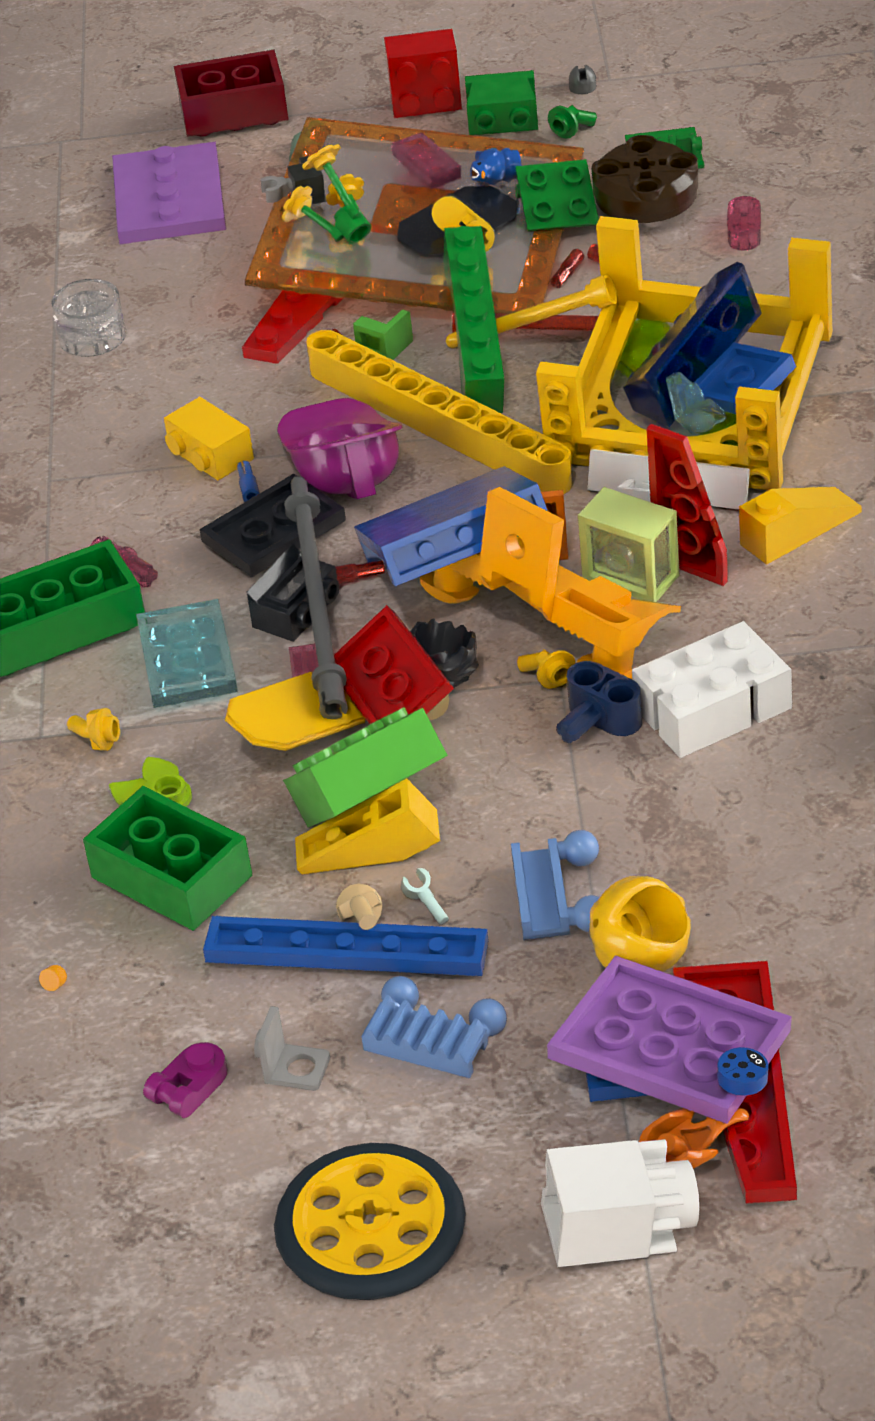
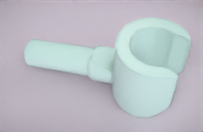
(425, 895)

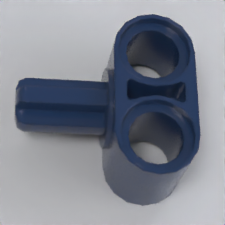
(600, 700)

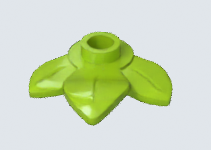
(158, 776)

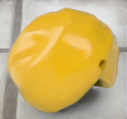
(640, 922)

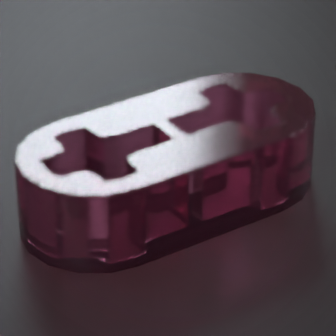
(744, 223)

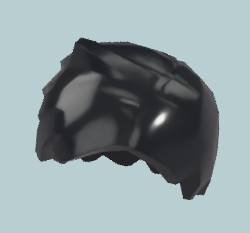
(449, 648)

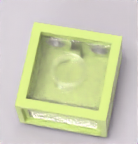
(629, 543)

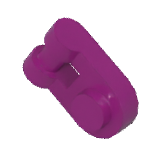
(200, 1071)

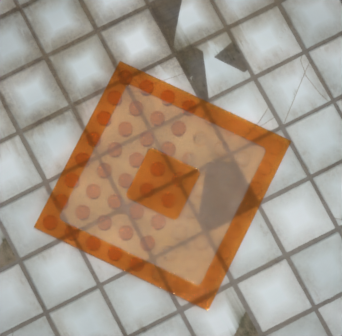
(380, 268)

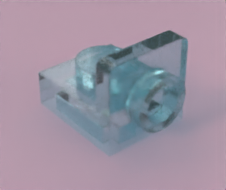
(690, 407)

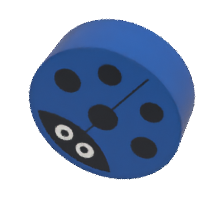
(742, 1071)

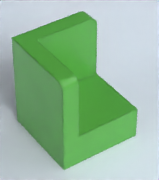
(384, 338)

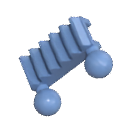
(542, 888)
(426, 1038)

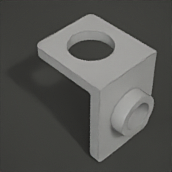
(277, 1056)

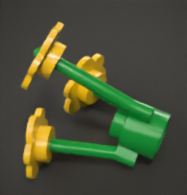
(343, 191)

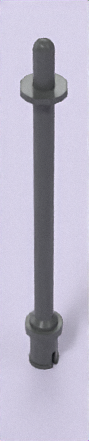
(327, 677)

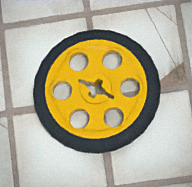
(403, 1265)

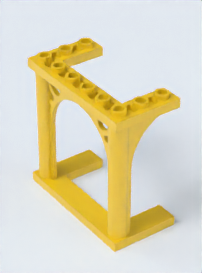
(763, 417)

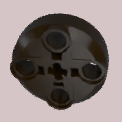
(645, 180)

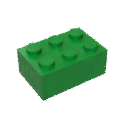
(168, 857)

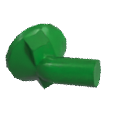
(565, 120)

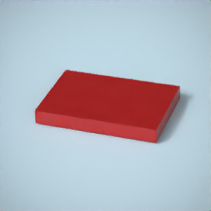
(390, 669)

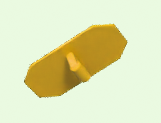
(287, 715)

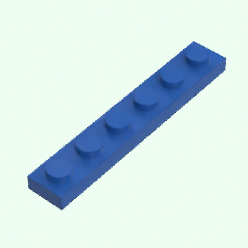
(346, 946)

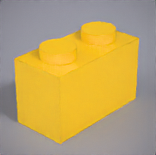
(208, 438)

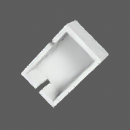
(705, 688)

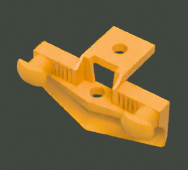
(530, 569)

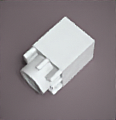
(616, 1201)

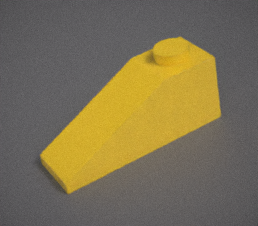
(791, 517)
(371, 833)

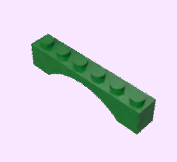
(474, 316)

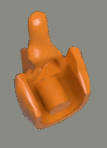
(688, 1139)

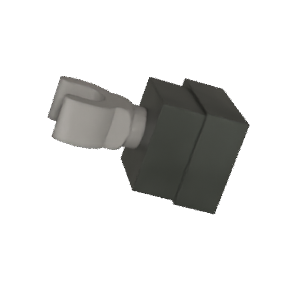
(280, 187)

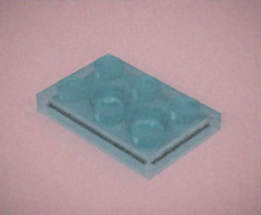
(186, 653)

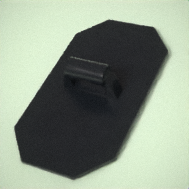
(427, 239)

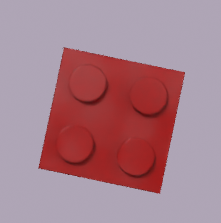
(423, 73)

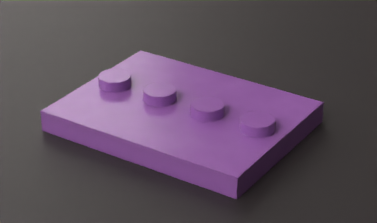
(168, 192)
(664, 1036)

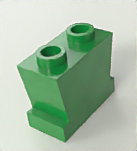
(501, 102)

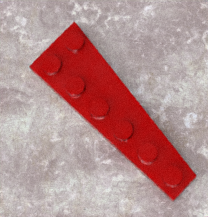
(286, 325)
(761, 1144)

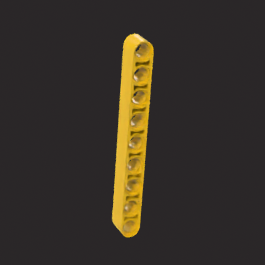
(438, 411)

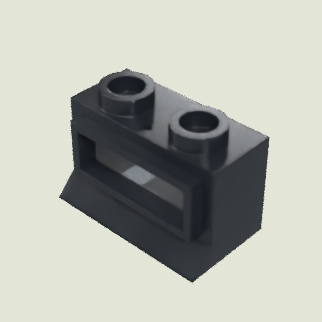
(280, 596)

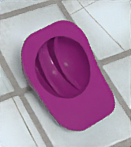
(341, 446)

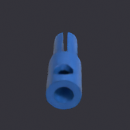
(247, 481)

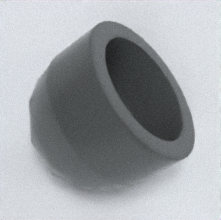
(582, 80)

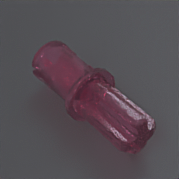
(140, 569)

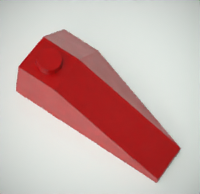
(679, 486)

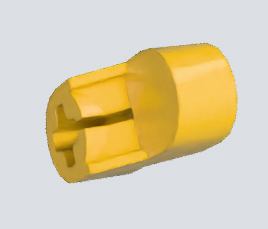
(450, 211)

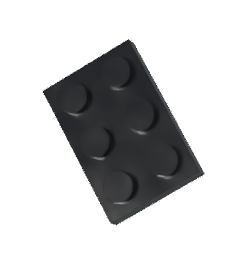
(260, 530)

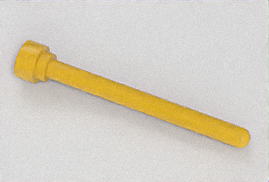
(599, 293)

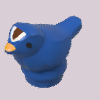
(495, 165)

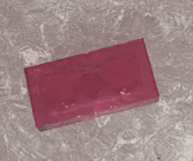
(426, 160)

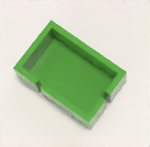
(363, 765)

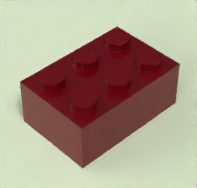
(231, 93)

